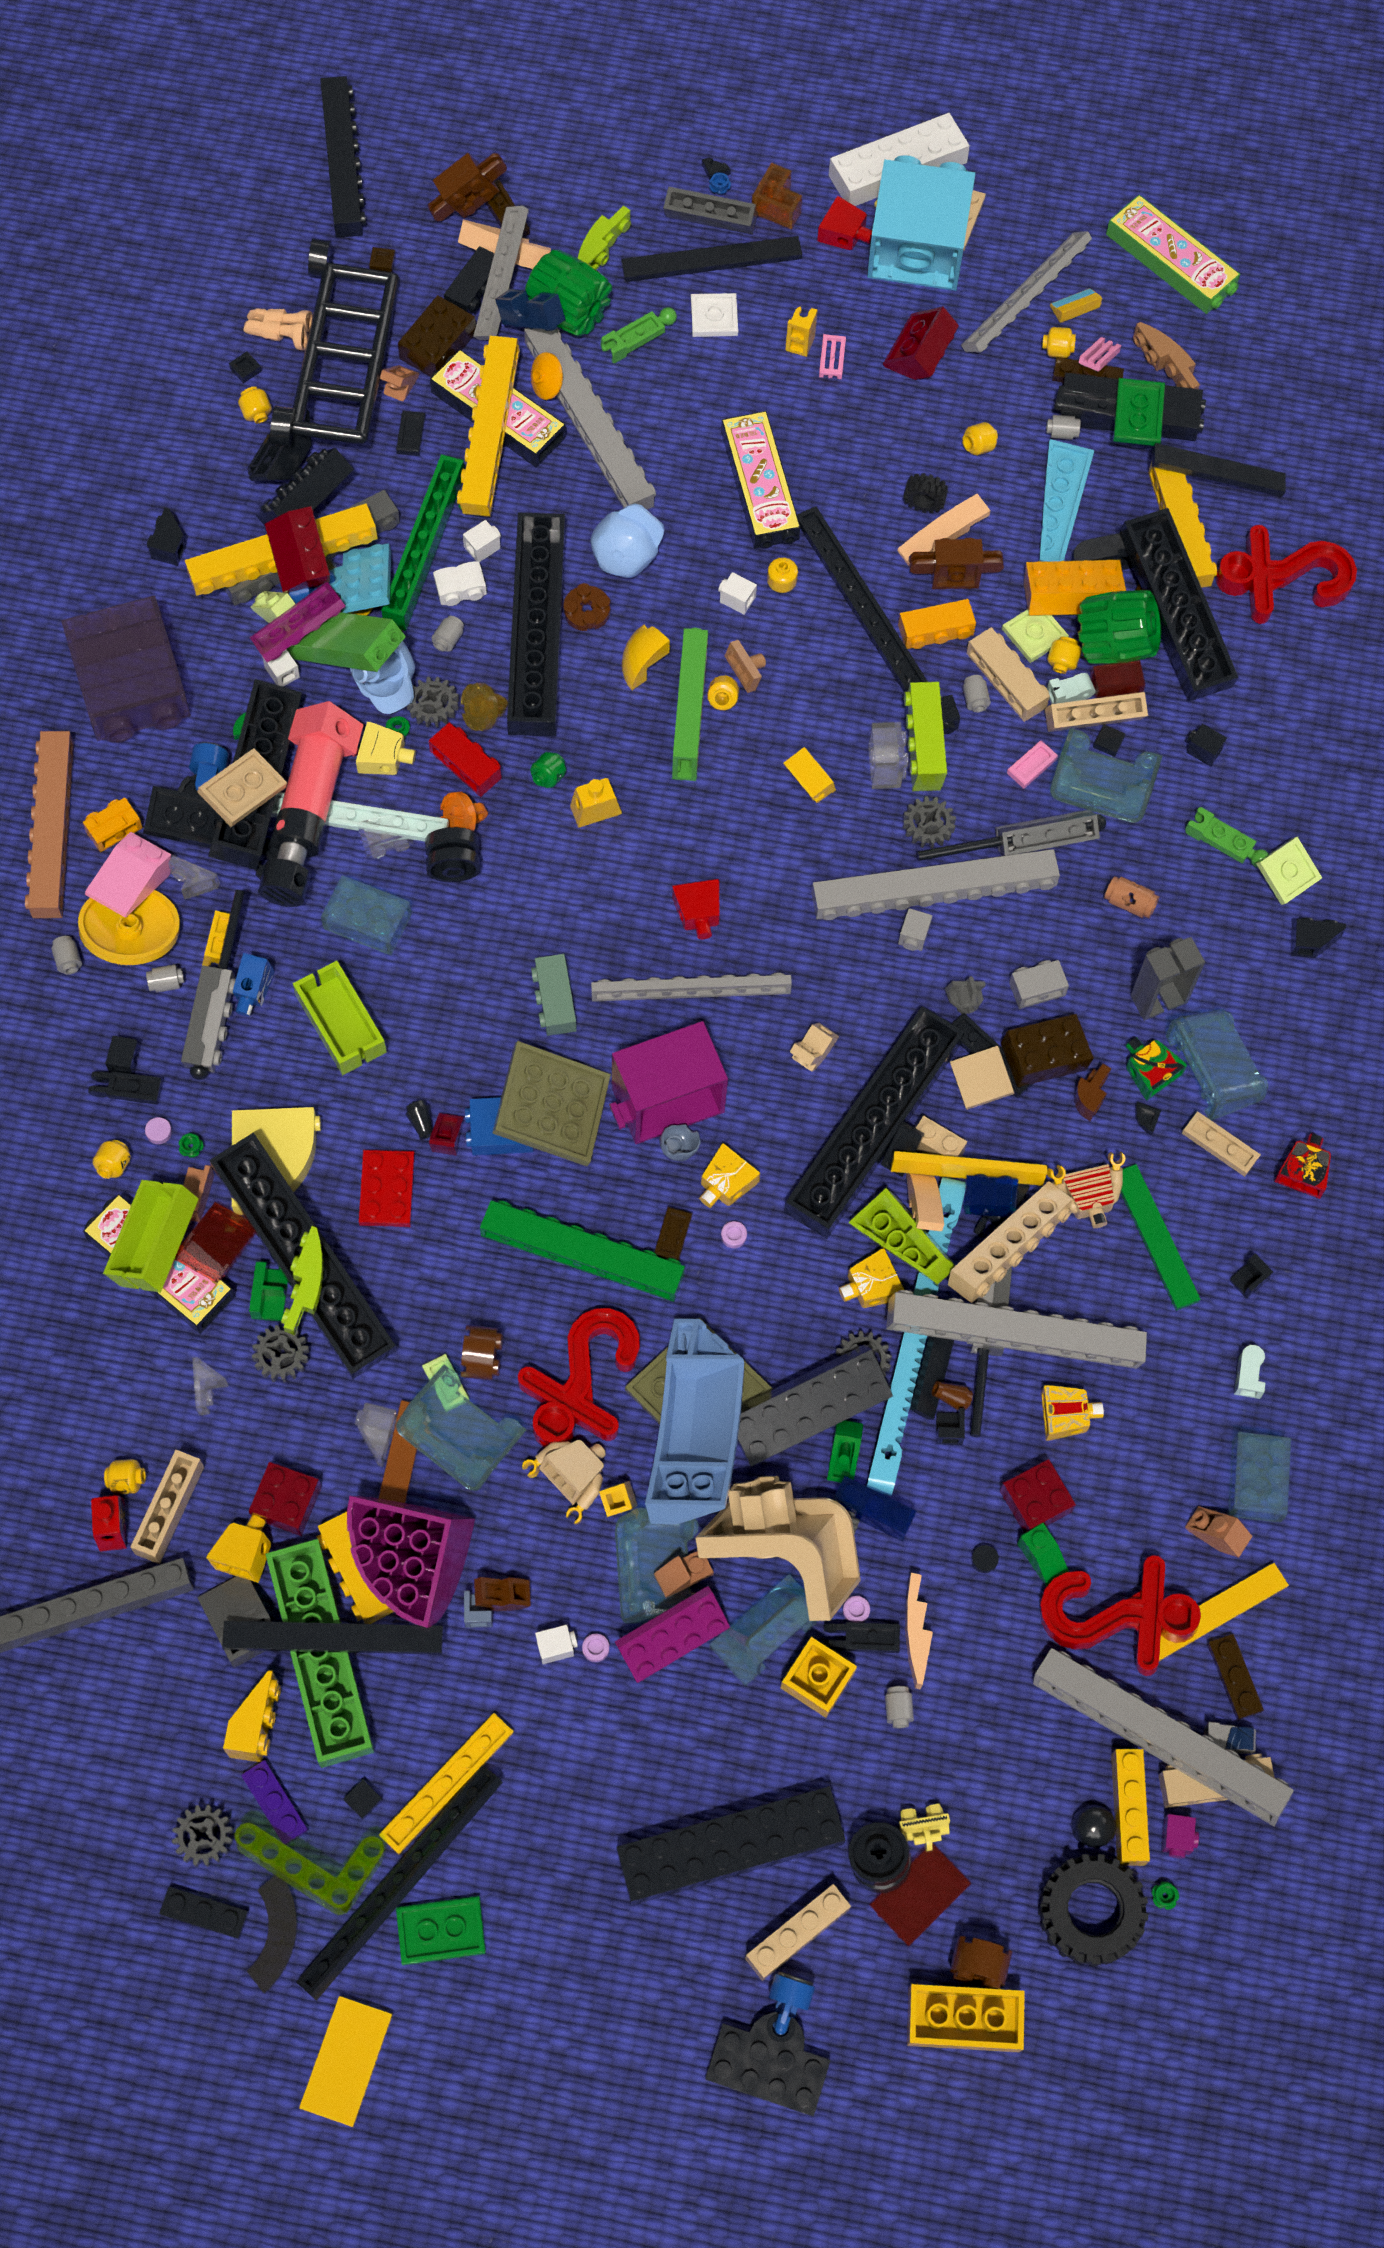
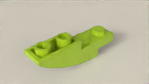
(602, 236)
(308, 1271)

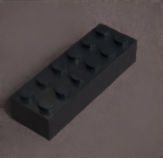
(811, 1404)

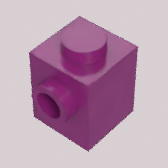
(1179, 1836)

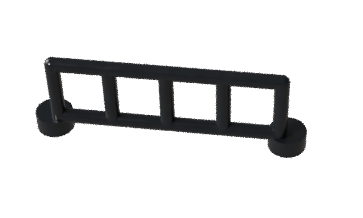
(291, 421)

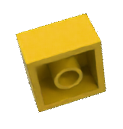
(818, 1677)

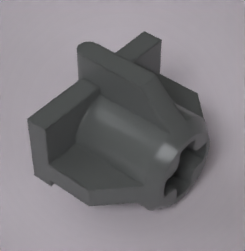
(965, 994)

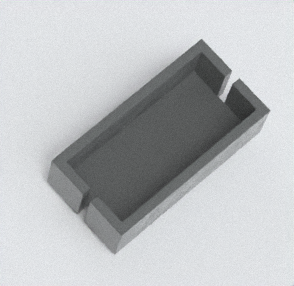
(1169, 973)

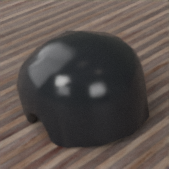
(1093, 1826)

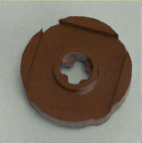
(590, 596)

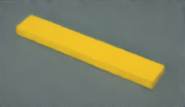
(961, 1167)
(1231, 1604)
(446, 1783)

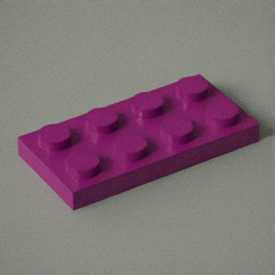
(297, 622)
(672, 1634)

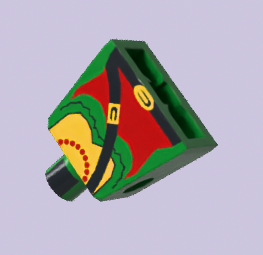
(1153, 1066)

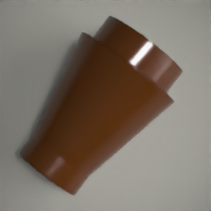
(954, 1395)

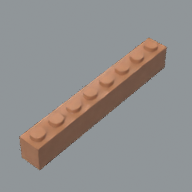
(50, 824)

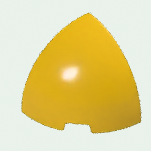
(641, 652)

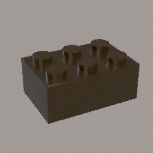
(436, 336)
(1047, 1050)

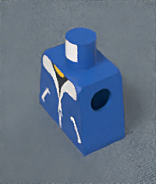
(253, 974)

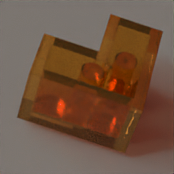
(775, 199)

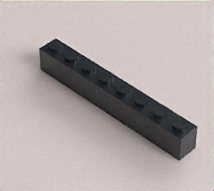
(341, 156)

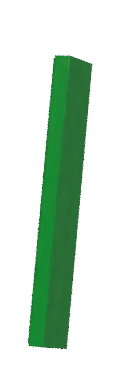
(1157, 1239)

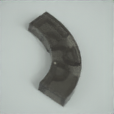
(280, 1937)

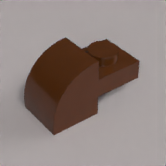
(1088, 1093)
(502, 1594)

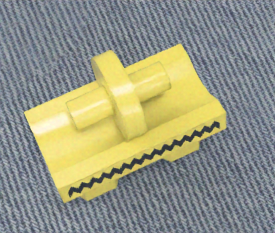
(924, 1829)

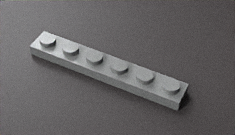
(501, 270)

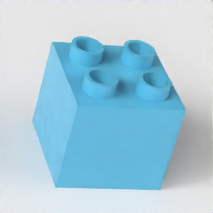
(920, 223)

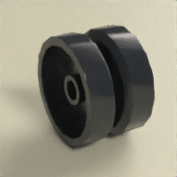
(452, 854)
(877, 1841)

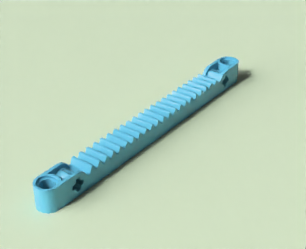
(884, 1471)

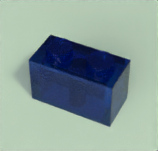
(991, 1195)

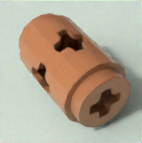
(1118, 895)

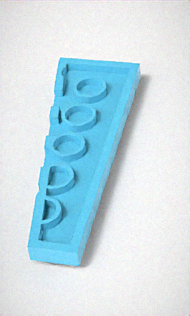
(1064, 487)

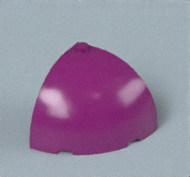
(408, 1555)

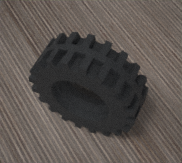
(1059, 1926)

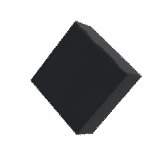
(245, 367)
(1109, 740)
(363, 1799)

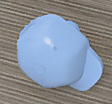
(627, 541)
(391, 685)

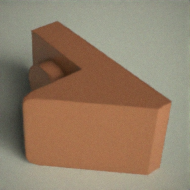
(399, 381)
(682, 1573)

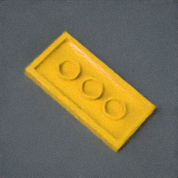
(346, 2061)

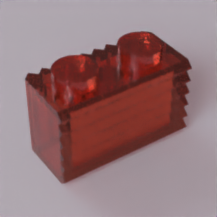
(1117, 679)

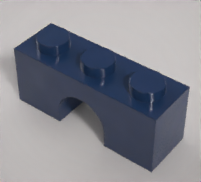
(538, 313)

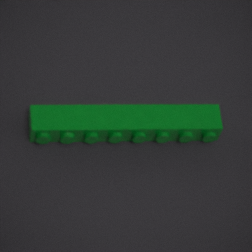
(424, 541)
(582, 1250)

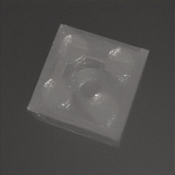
(887, 755)

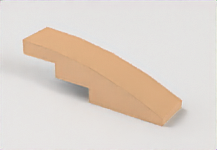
(477, 235)
(949, 525)
(925, 1201)
(917, 1639)

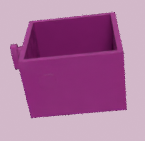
(667, 1082)

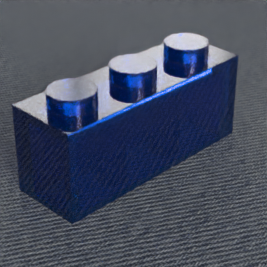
(875, 1508)

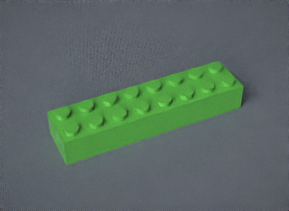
(323, 1677)

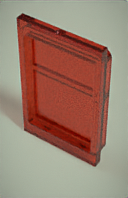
(215, 1243)
(923, 1897)

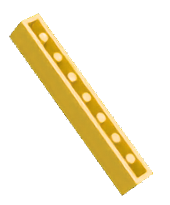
(489, 426)
(254, 557)

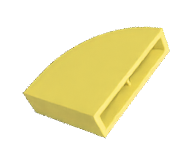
(285, 1135)

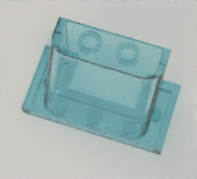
(763, 1630)

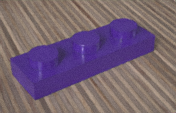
(274, 1803)

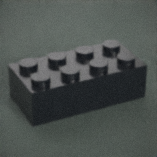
(308, 485)

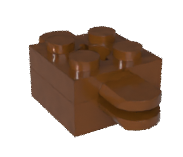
(466, 186)
(956, 563)

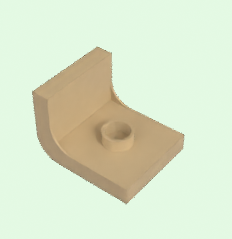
(808, 1532)

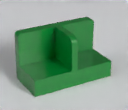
(268, 1293)

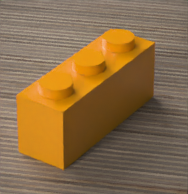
(937, 624)

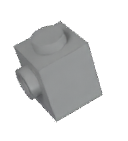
(915, 930)

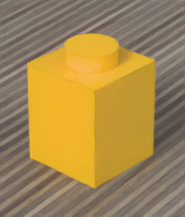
(618, 1498)

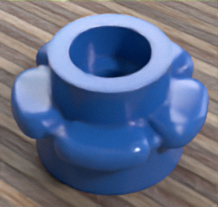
(719, 183)

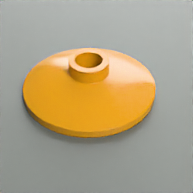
(546, 376)

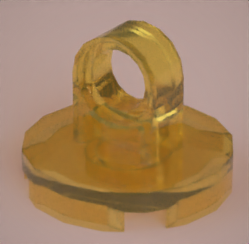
(481, 706)

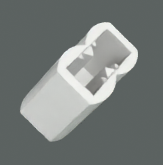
(460, 583)

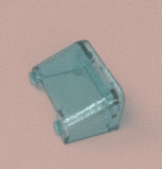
(1103, 781)
(1218, 1061)
(456, 1431)
(641, 1552)

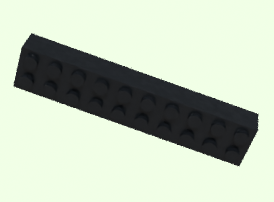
(536, 624)
(873, 1121)
(280, 1225)

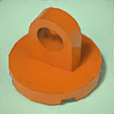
(461, 811)

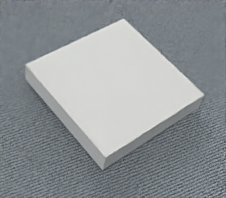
(714, 315)

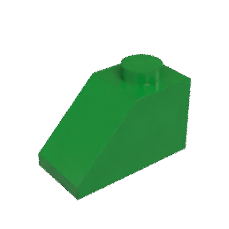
(845, 1451)
(1043, 1553)

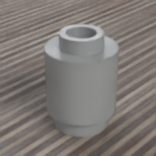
(1063, 427)
(447, 633)
(976, 693)
(66, 955)
(164, 978)
(899, 1706)

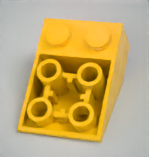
(250, 1723)

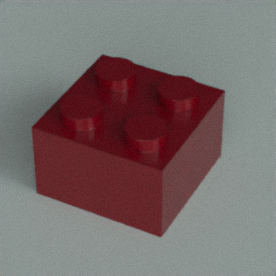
(1037, 1497)
(285, 1498)

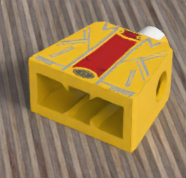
(1067, 1411)

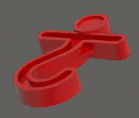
(1262, 576)
(574, 1400)
(1147, 1612)

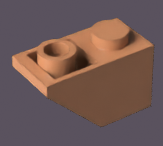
(1219, 1531)

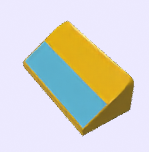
(1076, 305)

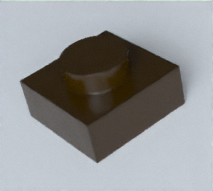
(382, 259)

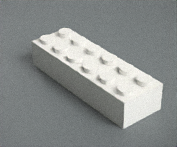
(932, 142)

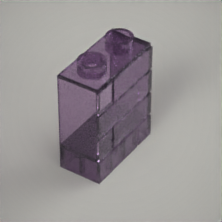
(126, 669)

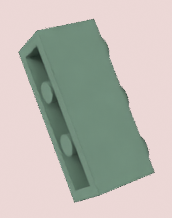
(554, 995)

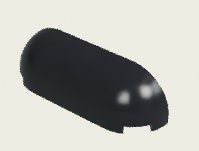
(1103, 548)

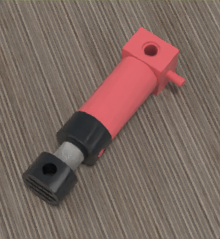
(323, 739)

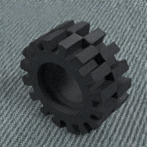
(925, 493)

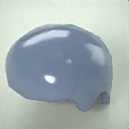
(679, 1142)

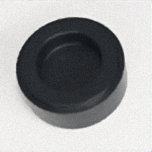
(984, 1559)

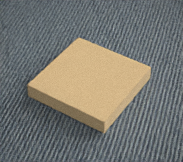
(982, 1077)

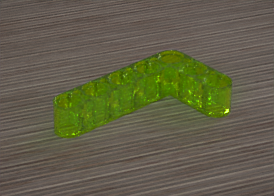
(311, 1871)

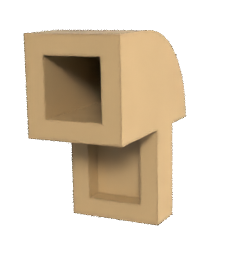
(814, 1046)

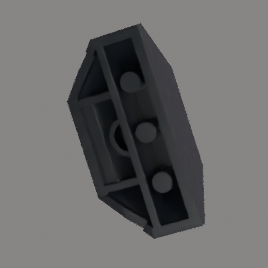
(279, 461)

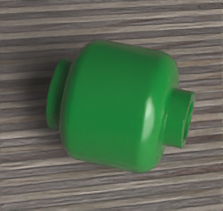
(548, 769)

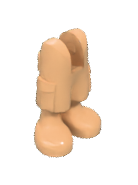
(273, 325)

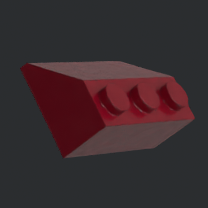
(921, 343)
(297, 550)

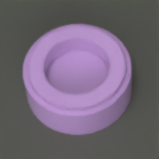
(158, 1130)
(734, 1234)
(856, 1609)
(595, 1647)

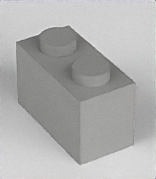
(1038, 983)

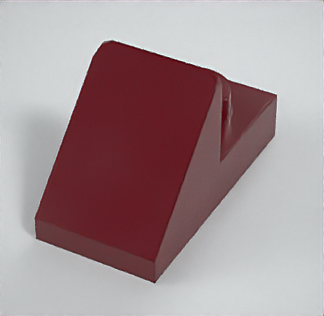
(446, 1134)

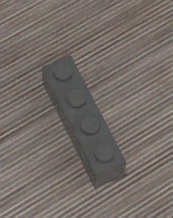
(710, 210)

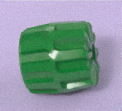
(579, 287)
(1119, 627)

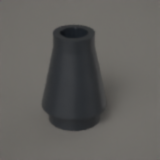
(420, 1118)

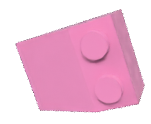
(129, 874)

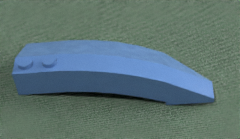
(696, 1426)

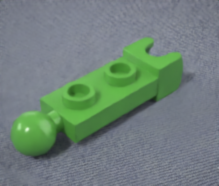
(637, 333)
(1224, 837)

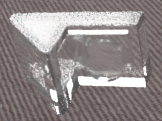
(197, 878)
(205, 1379)

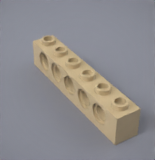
(1010, 1242)

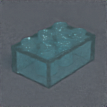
(366, 915)
(1259, 1477)

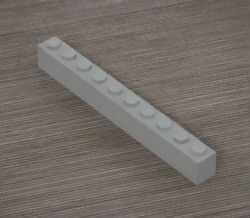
(593, 423)
(935, 884)
(1016, 1330)
(1163, 1736)

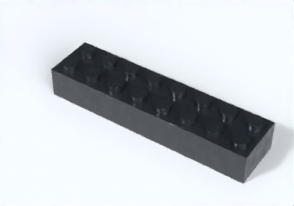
(1184, 612)
(267, 731)
(730, 1845)

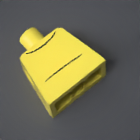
(382, 751)

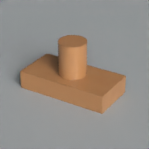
(745, 666)

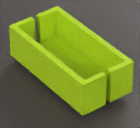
(339, 1018)
(151, 1236)

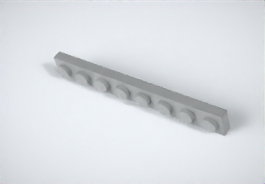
(1026, 292)
(691, 988)

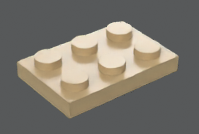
(242, 787)

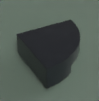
(712, 167)
(1146, 1117)

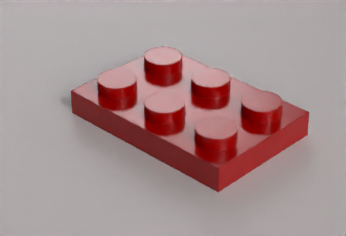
(386, 1188)

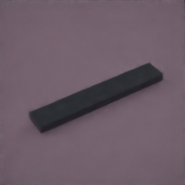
(1218, 469)

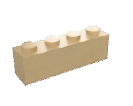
(1008, 674)
(1096, 712)
(167, 1507)
(1183, 1790)
(797, 1932)

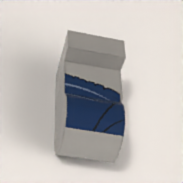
(1238, 1739)

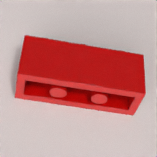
(465, 759)

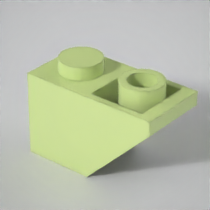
(272, 604)

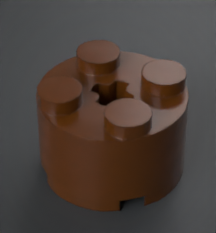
(480, 1352)
(981, 1963)

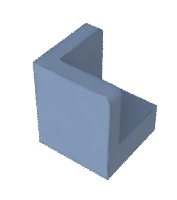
(475, 1615)

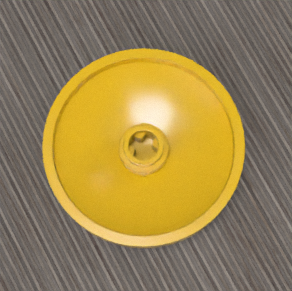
(130, 940)

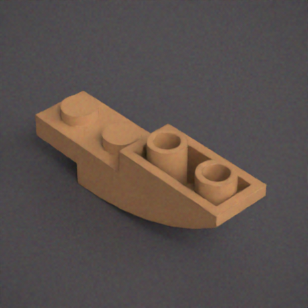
(1167, 354)

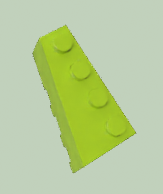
(926, 736)
(894, 1229)

